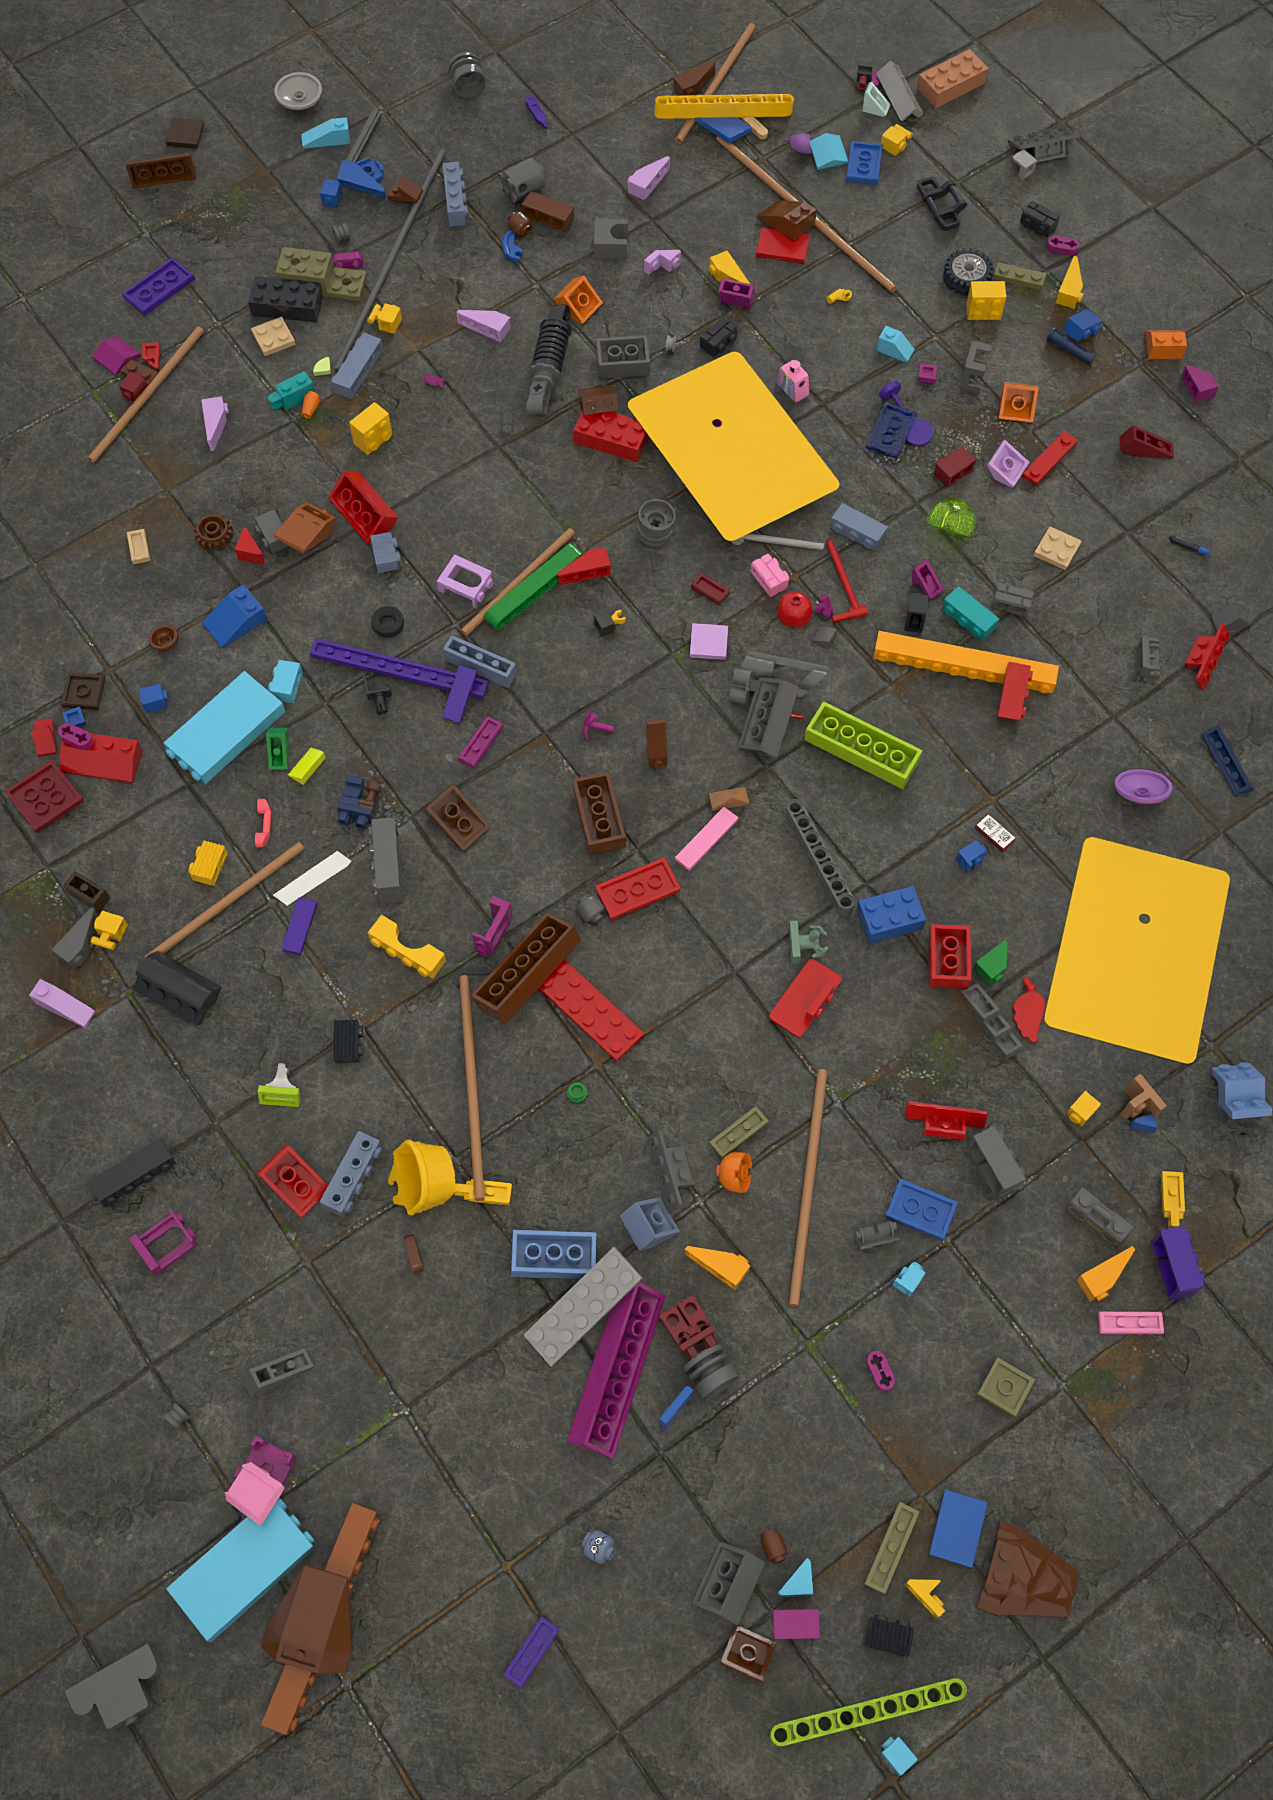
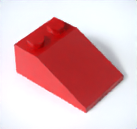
(293, 1180)

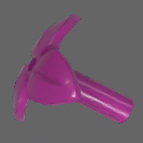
(589, 722)

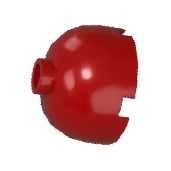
(794, 609)

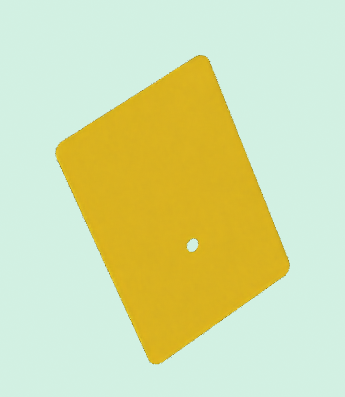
(747, 467)
(1132, 978)

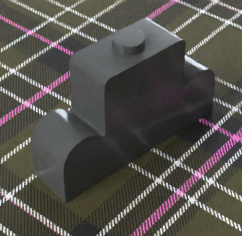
(118, 1689)

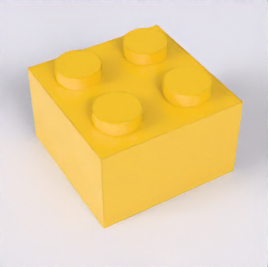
(986, 300)
(371, 428)

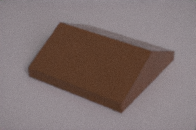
(748, 1653)

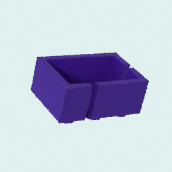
(1181, 1270)

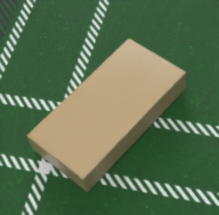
(138, 546)

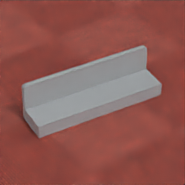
(898, 91)

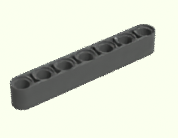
(819, 865)

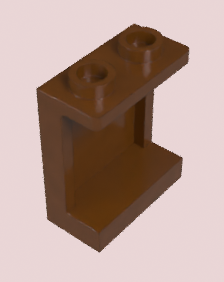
(598, 399)

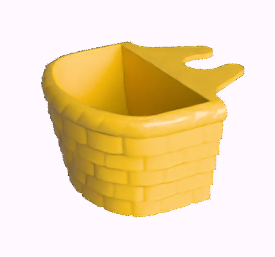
(422, 1176)

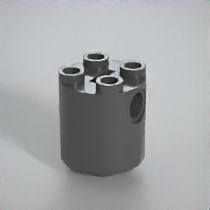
(522, 179)

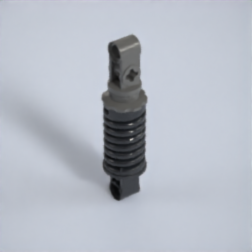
(548, 358)

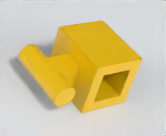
(895, 139)
(388, 317)
(109, 927)

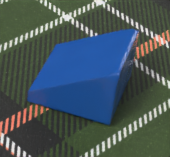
(1145, 1123)

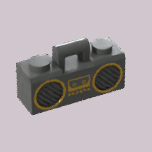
(1099, 1217)

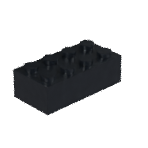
(285, 299)

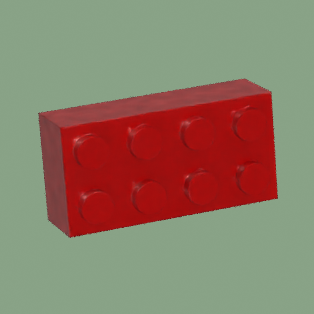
(611, 434)

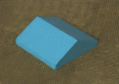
(828, 151)

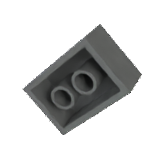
(623, 356)

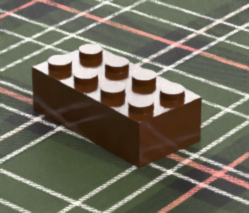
(599, 813)

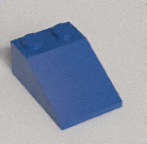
(234, 616)

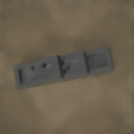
(991, 1020)

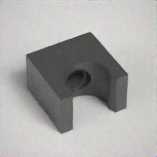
(606, 238)

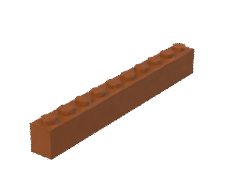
(344, 1560)

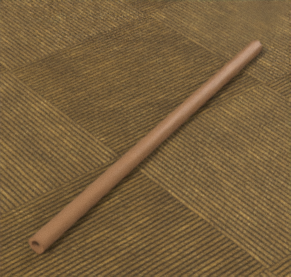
(472, 1089)
(807, 1192)

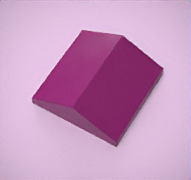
(114, 354)

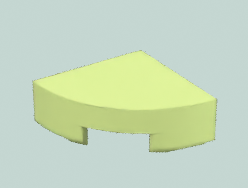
(322, 367)

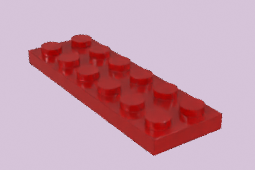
(591, 1011)

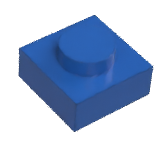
(74, 717)

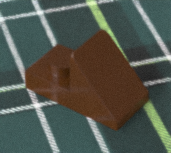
(405, 191)

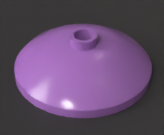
(1143, 786)

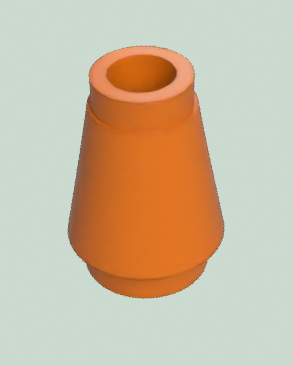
(310, 403)

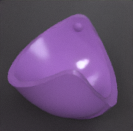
(800, 143)

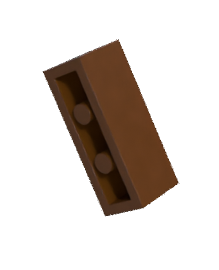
(548, 211)

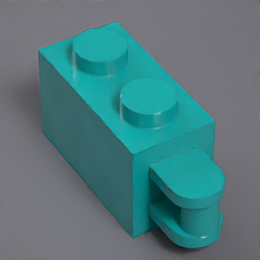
(291, 391)

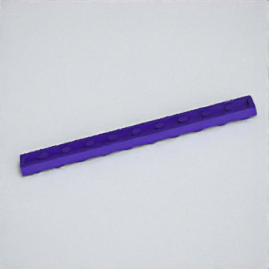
(391, 666)

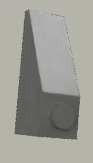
(76, 943)
(276, 1372)

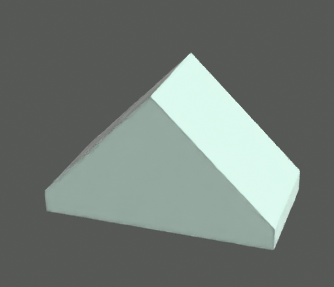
(875, 102)

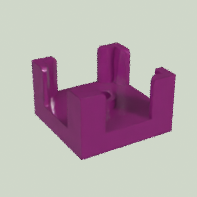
(271, 1459)

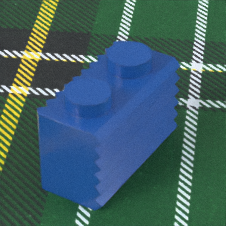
(1083, 325)

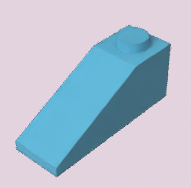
(327, 134)

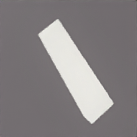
(313, 878)

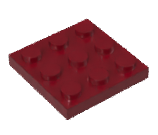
(44, 796)

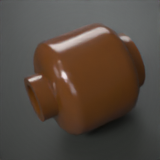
(520, 223)

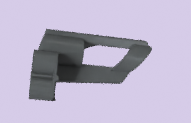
(762, 665)

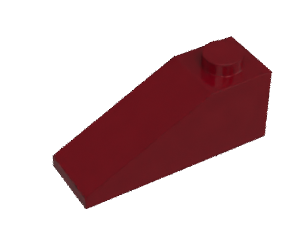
(1145, 444)

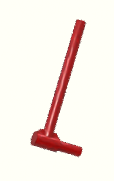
(856, 610)

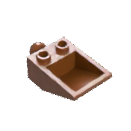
(306, 527)

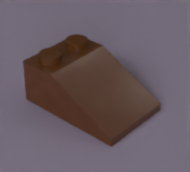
(789, 217)
(456, 817)

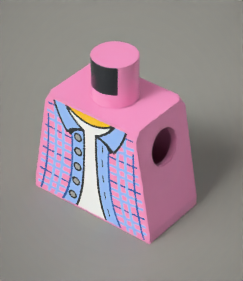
(793, 380)

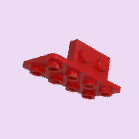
(805, 998)

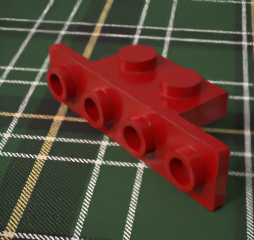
(1206, 654)
(945, 1120)

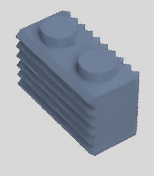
(384, 552)

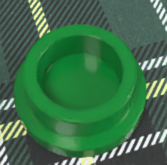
(577, 1092)

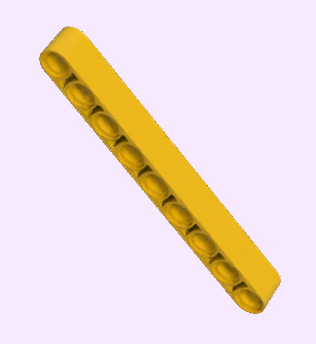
(724, 106)

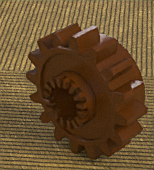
(213, 532)

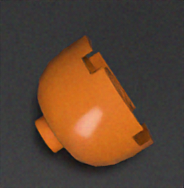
(734, 1172)

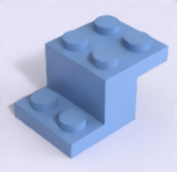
(1241, 1091)

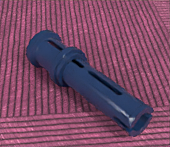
(1064, 341)

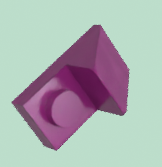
(927, 579)

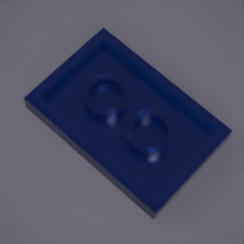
(891, 430)

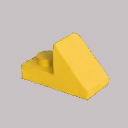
(921, 1591)

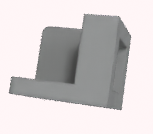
(1026, 162)

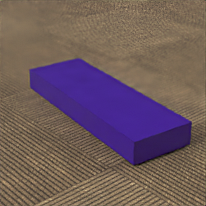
(459, 694)
(299, 926)
(531, 1652)

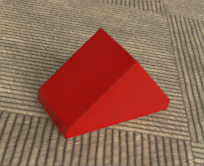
(247, 549)

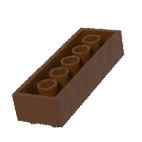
(526, 967)

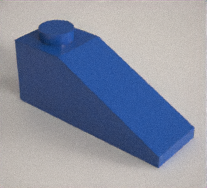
(356, 178)

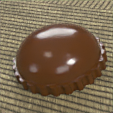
(163, 638)

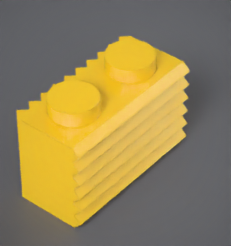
(208, 863)

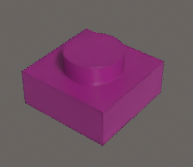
(927, 373)

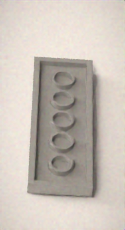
(583, 1306)

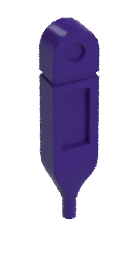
(536, 110)

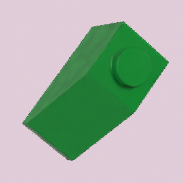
(278, 748)
(993, 964)

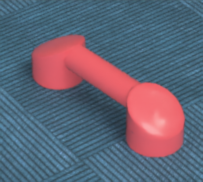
(262, 839)

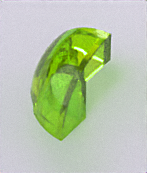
(953, 516)

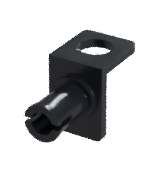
(378, 696)

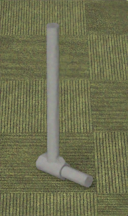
(781, 541)

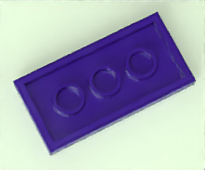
(158, 286)

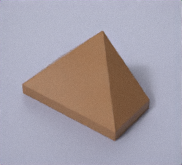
(728, 798)

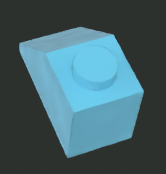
(895, 344)

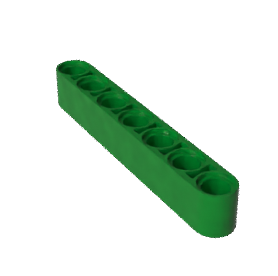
(531, 588)

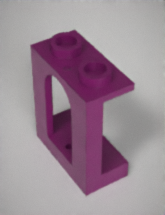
(502, 917)
(171, 1221)

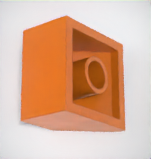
(580, 298)
(1165, 344)
(1018, 402)

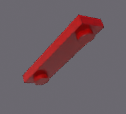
(1050, 458)

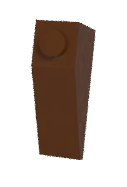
(693, 80)
(656, 743)

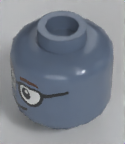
(598, 1547)

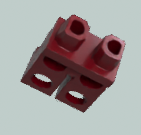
(691, 1334)

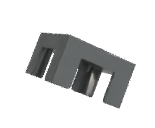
(974, 366)

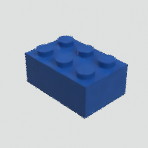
(891, 914)

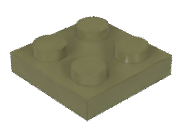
(1006, 1387)

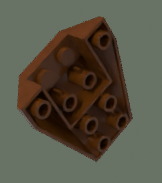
(312, 1624)

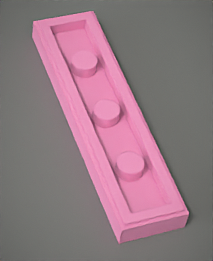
(706, 838)

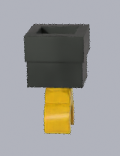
(605, 623)

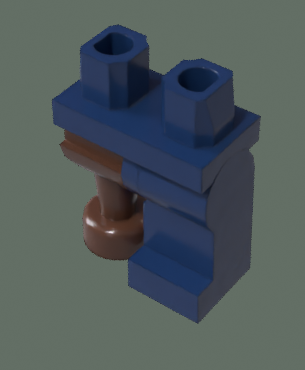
(354, 806)

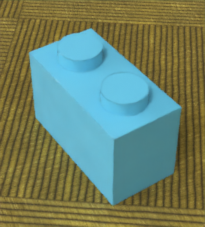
(286, 681)

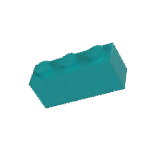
(970, 613)

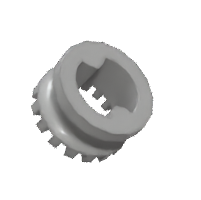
(670, 343)

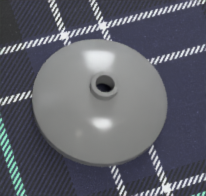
(298, 91)

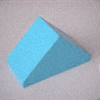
(800, 1583)

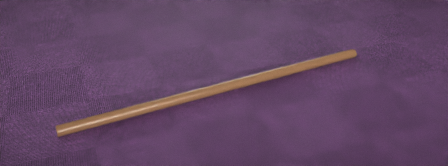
(818, 223)

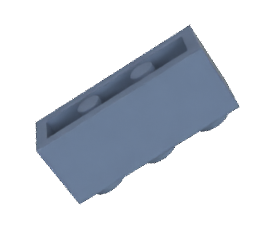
(858, 527)

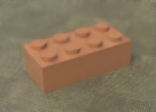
(952, 78)

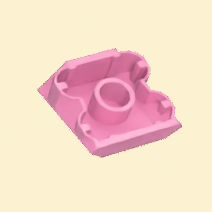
(254, 1492)

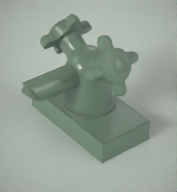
(805, 941)

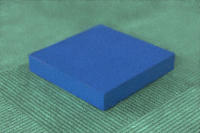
(676, 1408)

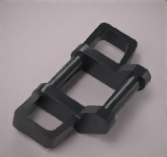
(939, 192)

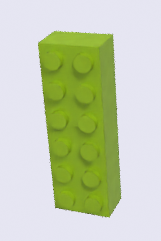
(863, 745)

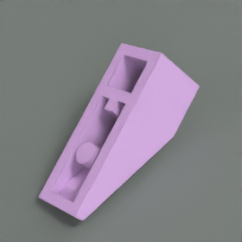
(647, 178)
(485, 322)
(215, 419)
(61, 1003)

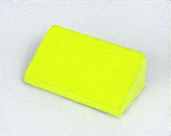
(307, 765)

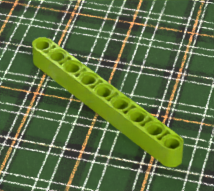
(877, 1705)

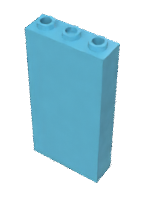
(224, 728)
(240, 1570)

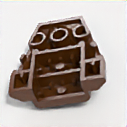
(1026, 1578)

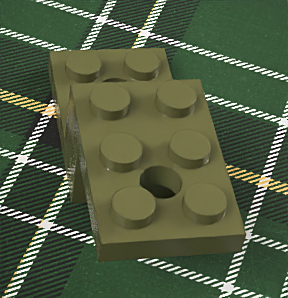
(319, 268)

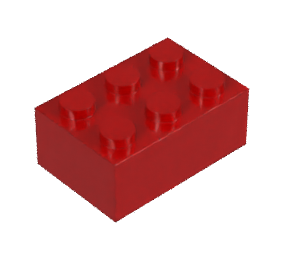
(949, 956)

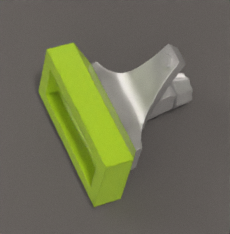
(280, 1090)

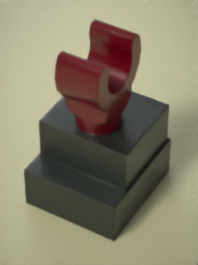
(864, 73)

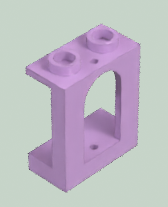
(447, 581)

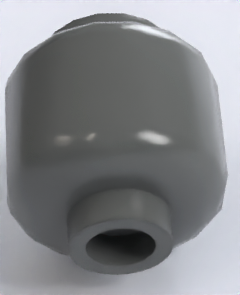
(590, 908)

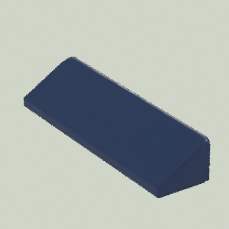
(1227, 761)

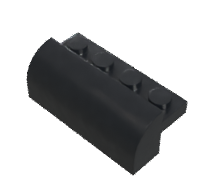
(176, 987)

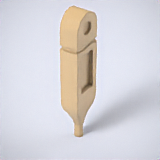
(757, 128)

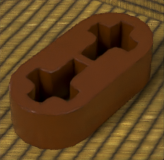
(413, 1254)

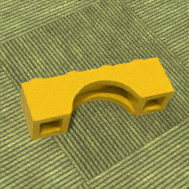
(426, 959)

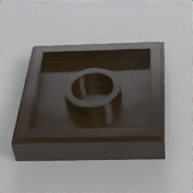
(184, 133)
(83, 691)

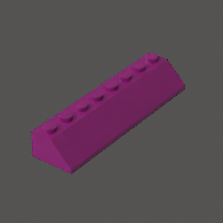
(616, 1371)

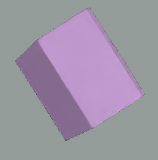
(1007, 464)

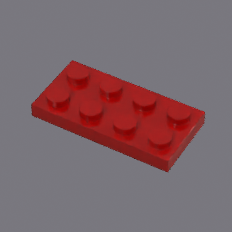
(637, 888)

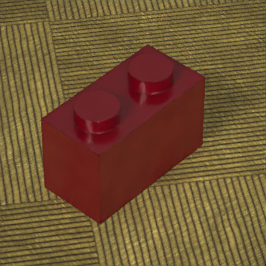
(954, 466)

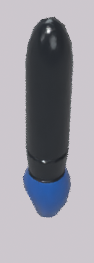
(1187, 544)

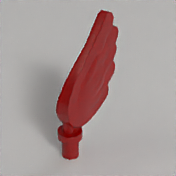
(1029, 1011)

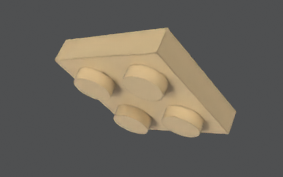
(273, 336)
(1057, 548)

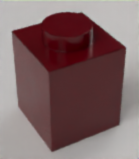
(132, 386)

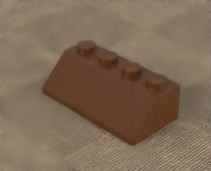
(161, 170)

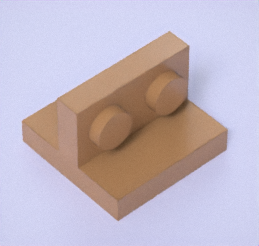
(1143, 1100)

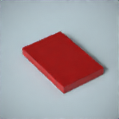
(777, 246)

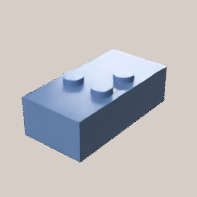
(552, 1254)

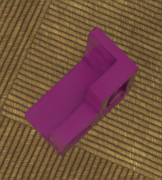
(796, 1624)

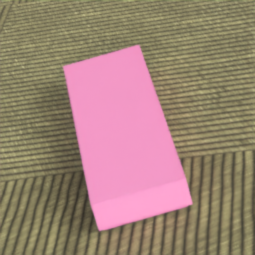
(1130, 1323)

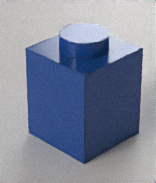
(331, 193)
(153, 698)

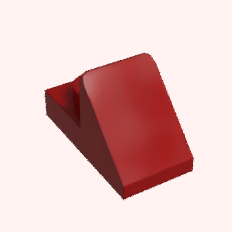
(44, 737)

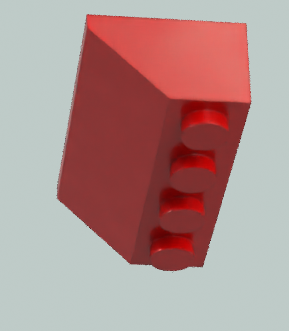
(362, 505)
(106, 759)

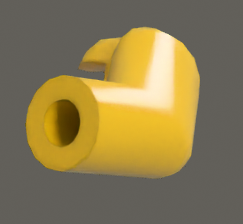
(840, 294)

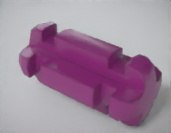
(434, 380)

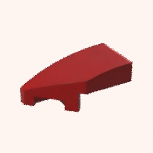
(151, 354)

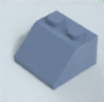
(649, 1223)

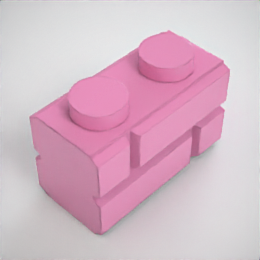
(769, 575)

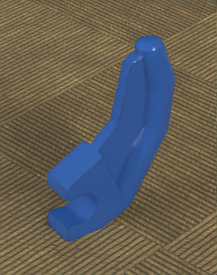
(510, 250)

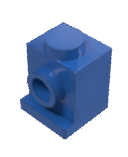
(971, 855)

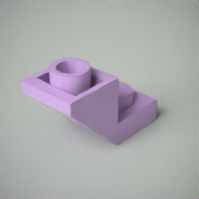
(665, 258)

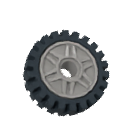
(965, 268)

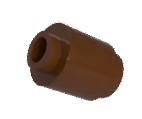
(773, 1546)

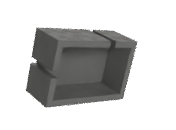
(1001, 1169)

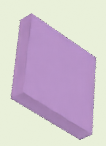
(708, 641)

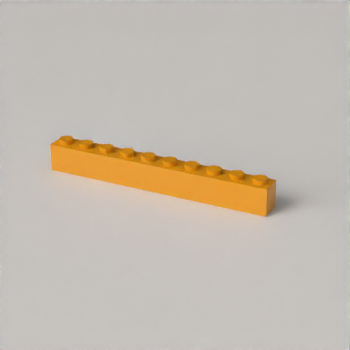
(959, 660)

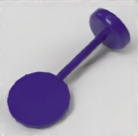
(921, 430)

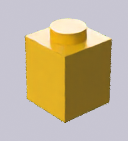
(1083, 1109)

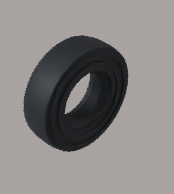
(387, 611)

